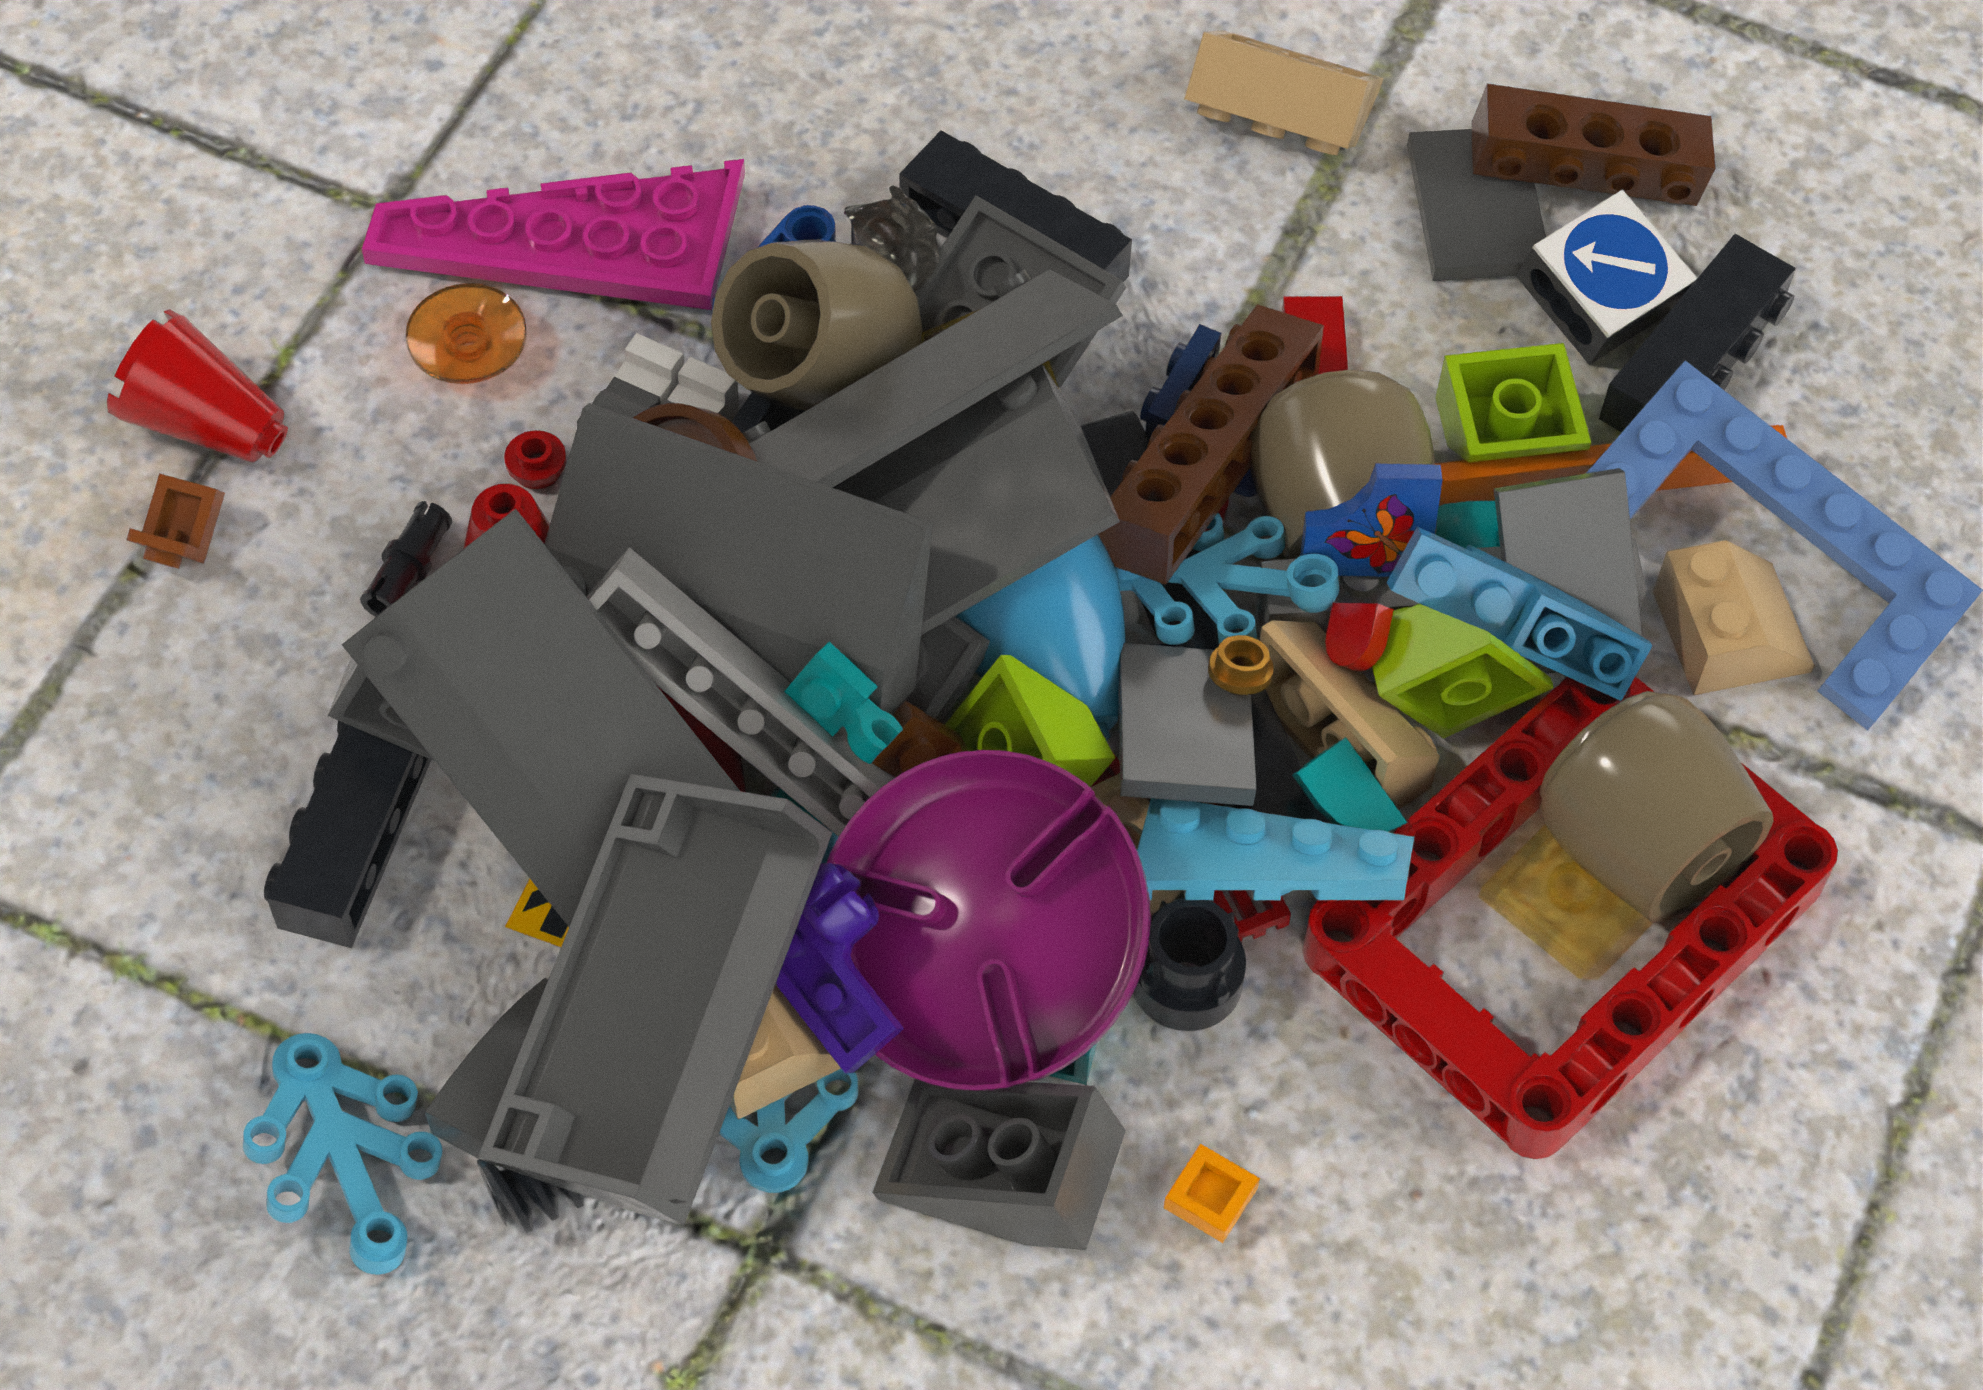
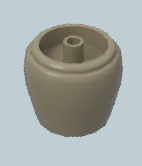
(811, 319)
(1324, 440)
(1654, 804)

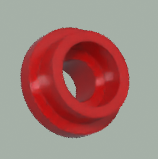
(540, 471)

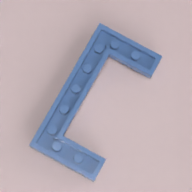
(1920, 586)

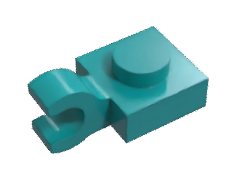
(838, 697)

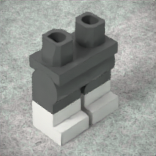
(659, 376)

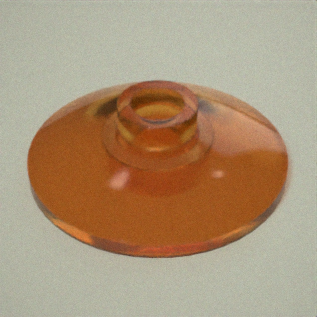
(464, 316)

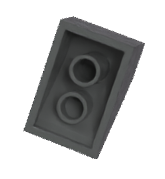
(1005, 1160)

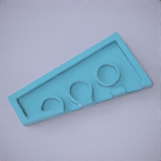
(1230, 848)

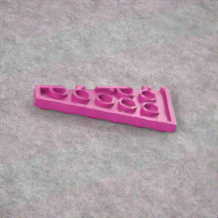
(583, 235)

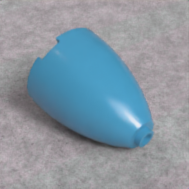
(1063, 626)

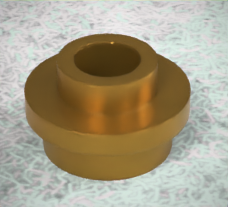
(1241, 665)

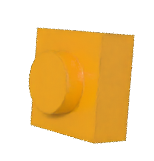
(1211, 1193)

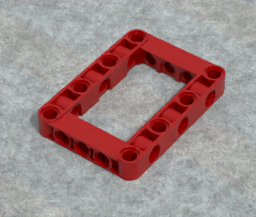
(1660, 1000)

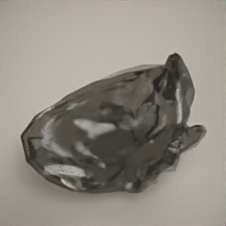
(899, 233)

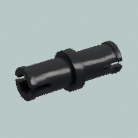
(407, 558)

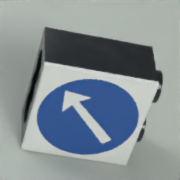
(1605, 276)

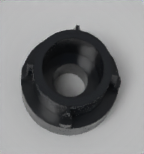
(1185, 995)

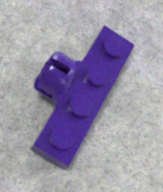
(823, 979)

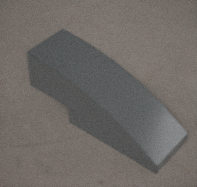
(473, 1092)

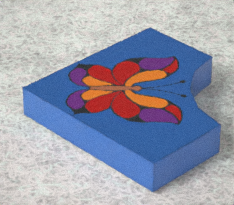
(1377, 523)

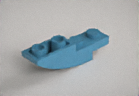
(1520, 611)

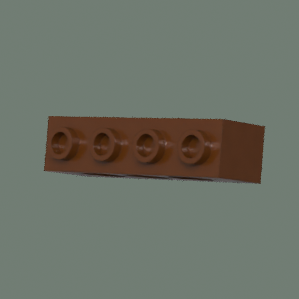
(1592, 144)

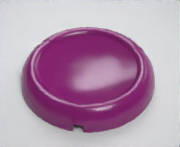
(1001, 917)

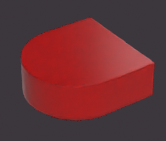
(1357, 634)

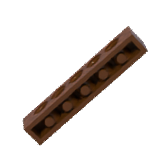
(1206, 443)

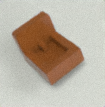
(178, 522)

